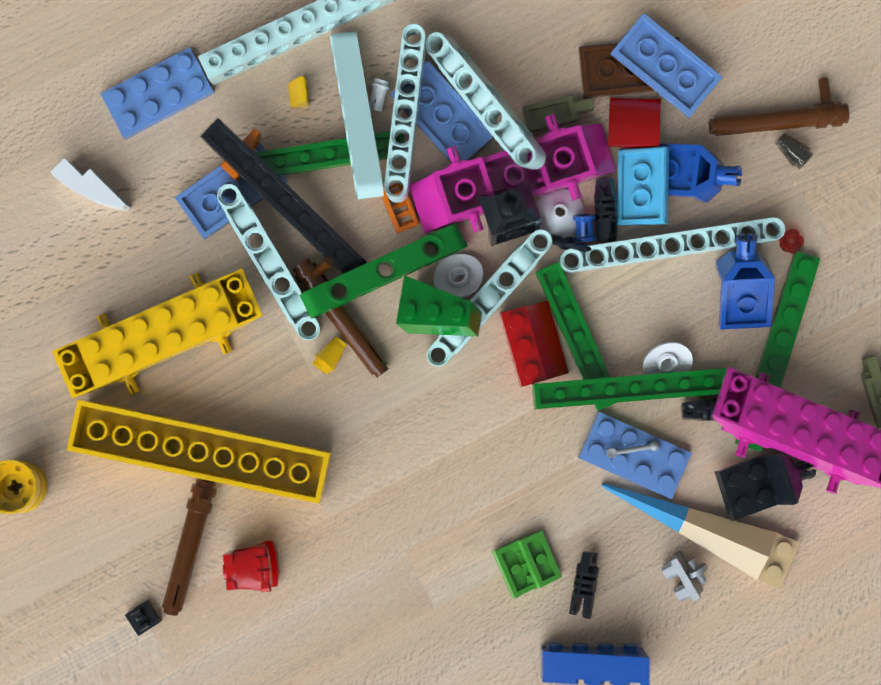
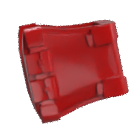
(252, 567)

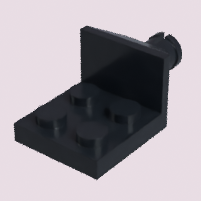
(510, 213)
(762, 484)

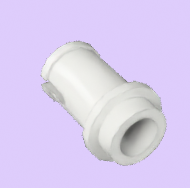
(378, 94)

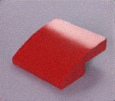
(634, 123)

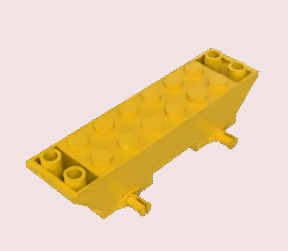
(158, 334)

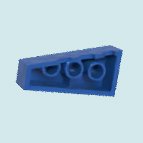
(595, 664)

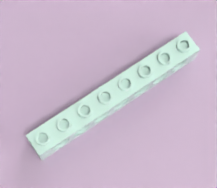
(282, 36)

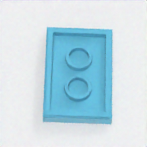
(643, 186)

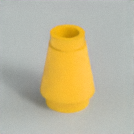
(329, 356)

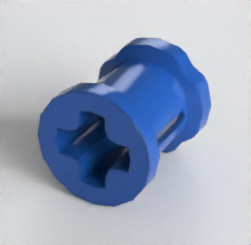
(584, 227)

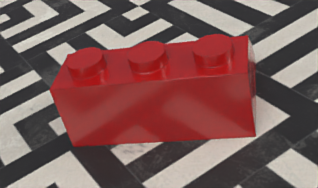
(534, 343)

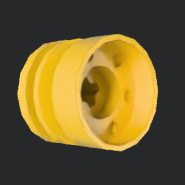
(33, 488)

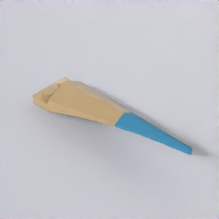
(749, 548)

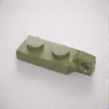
(567, 110)
(872, 384)

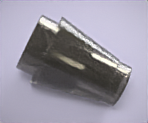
(794, 151)

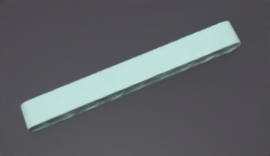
(682, 240)

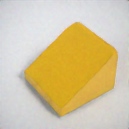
(299, 92)

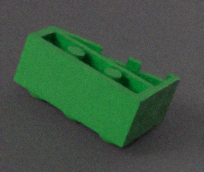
(435, 311)

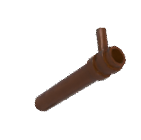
(819, 115)
(312, 276)
(198, 509)

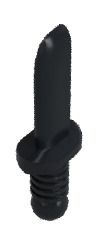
(568, 243)

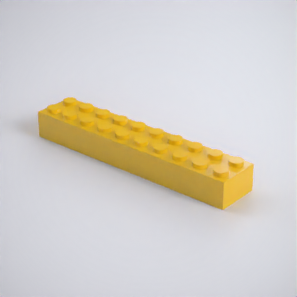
(199, 451)

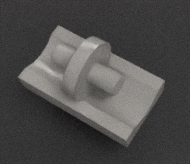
(688, 574)

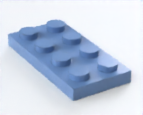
(666, 65)
(157, 93)
(447, 117)
(202, 204)
(651, 469)

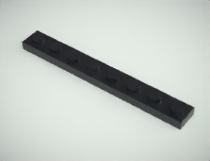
(281, 196)

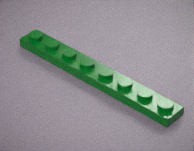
(787, 320)
(627, 388)

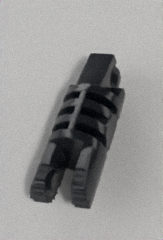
(605, 210)
(699, 409)
(585, 584)

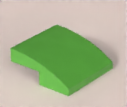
(527, 564)

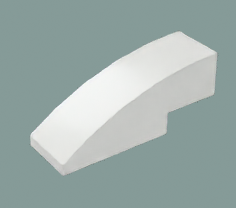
(88, 185)

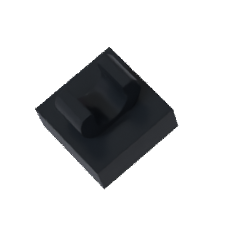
(143, 618)

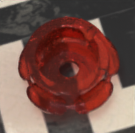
(792, 248)

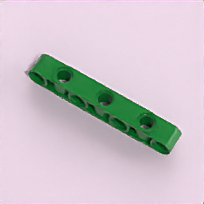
(367, 277)

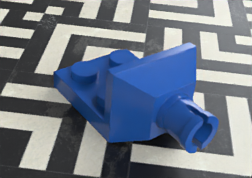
(698, 172)
(745, 287)

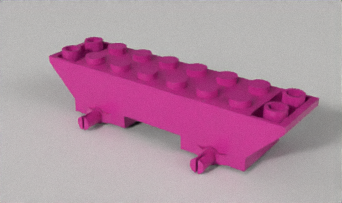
(453, 192)
(799, 427)

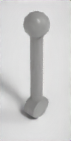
(611, 452)

